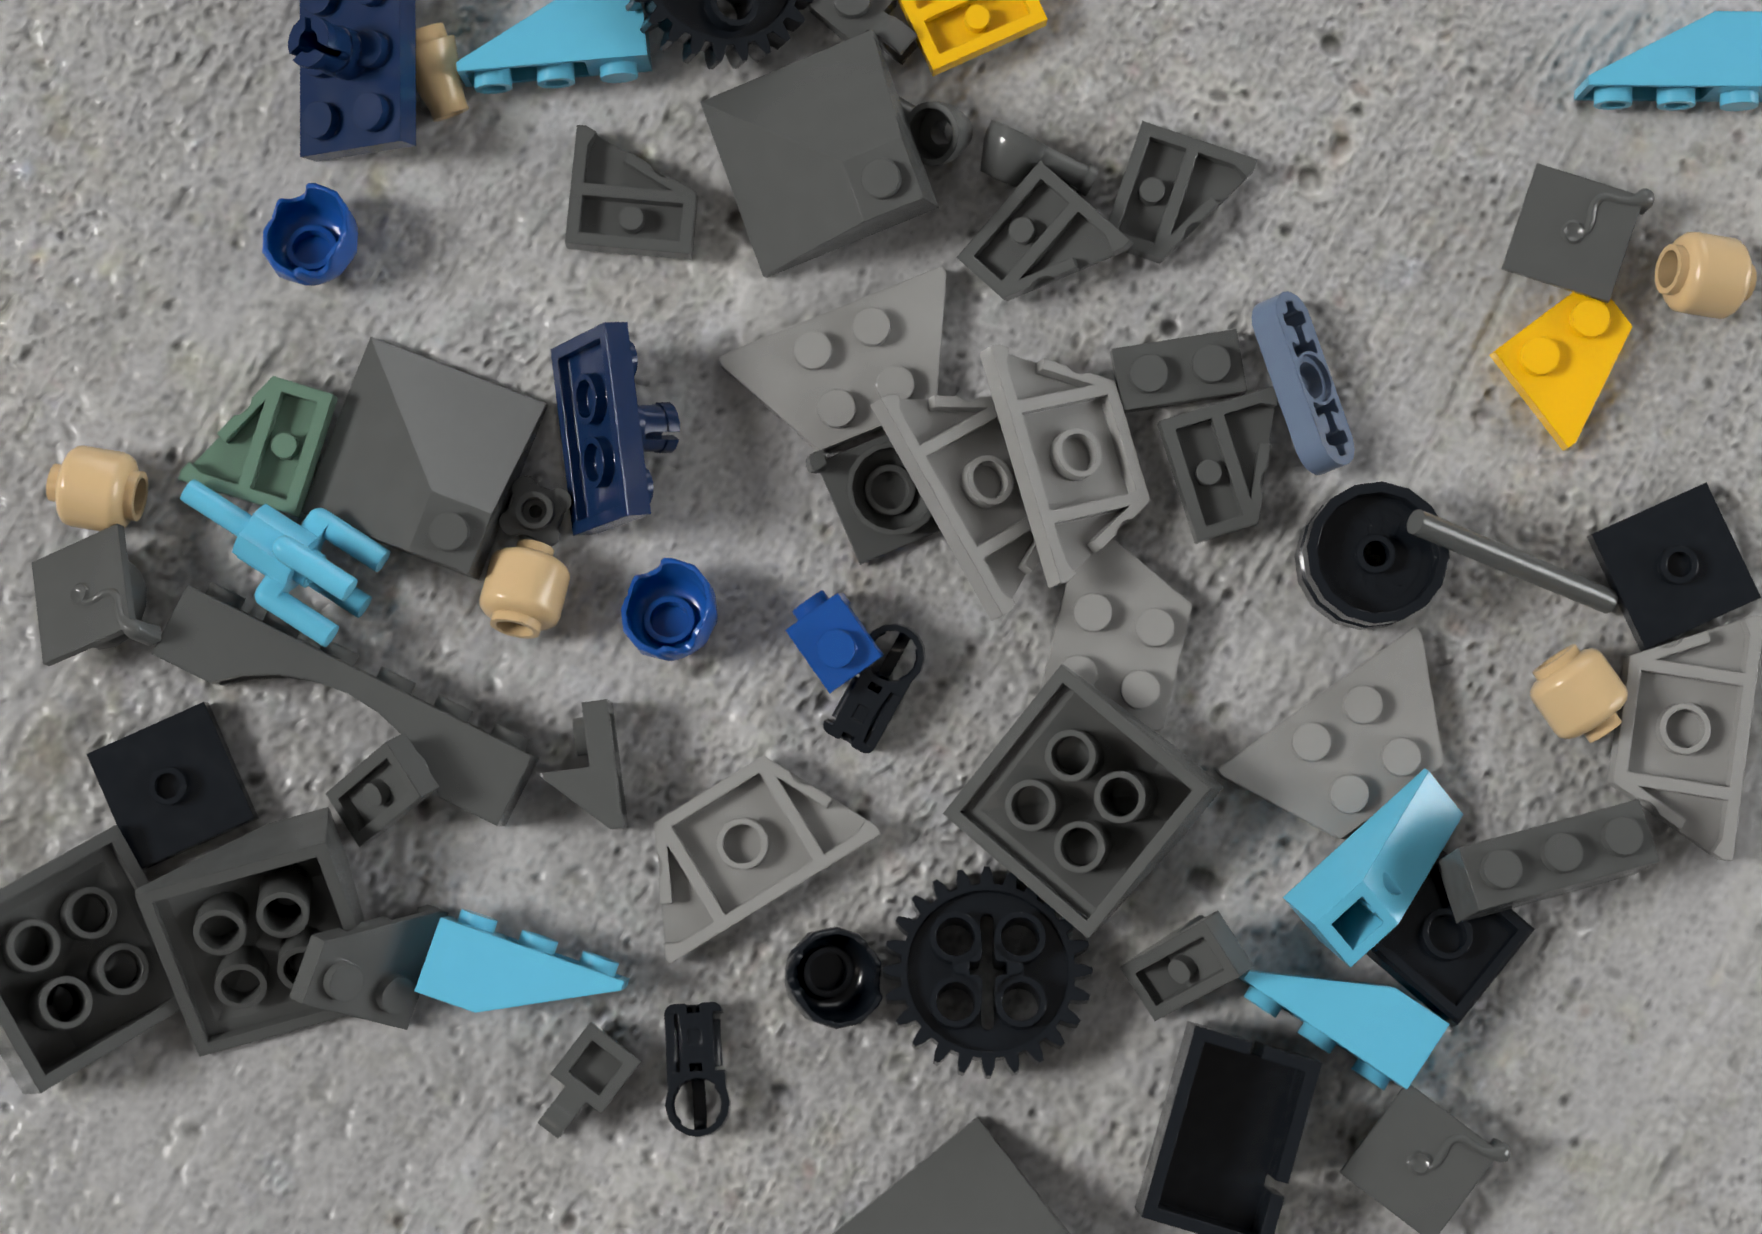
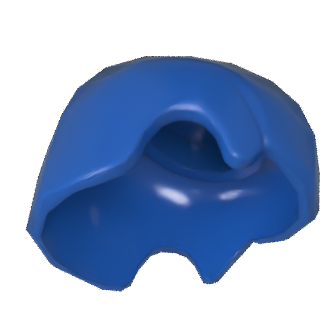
(311, 237)
(669, 611)

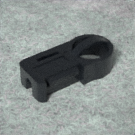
(872, 696)
(694, 1055)

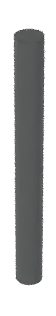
(1511, 561)

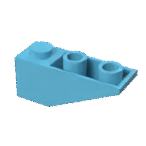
(562, 44)
(1699, 63)
(1377, 870)
(493, 971)
(1368, 1020)

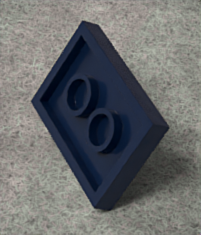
(355, 76)
(607, 429)

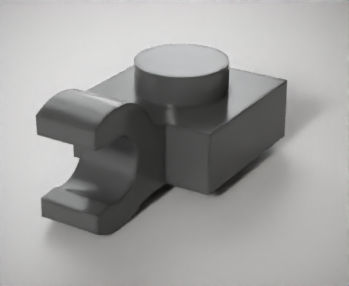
(856, 17)
(591, 1073)

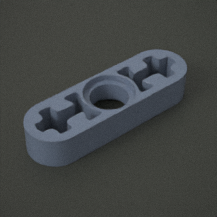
(1303, 383)

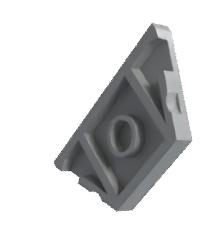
(841, 362)
(1067, 456)
(969, 486)
(1121, 632)
(1690, 731)
(1349, 744)
(745, 849)

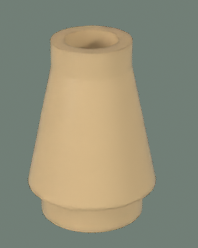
(437, 72)

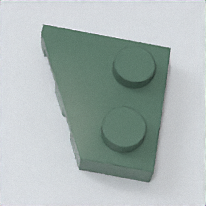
(268, 448)

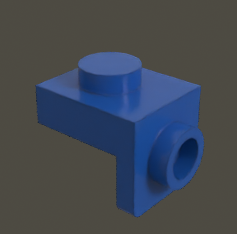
(832, 639)

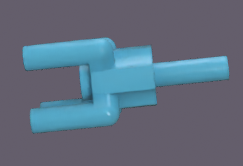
(293, 557)

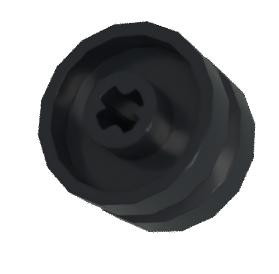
(1333, 563)

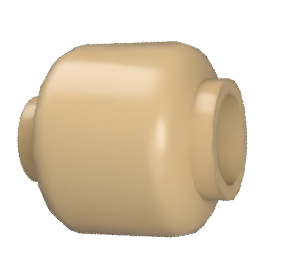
(1705, 275)
(97, 488)
(524, 589)
(1578, 693)

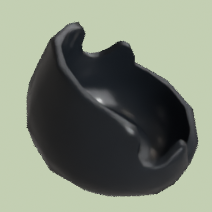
(833, 978)

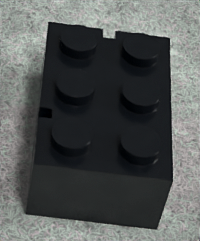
(1223, 1130)

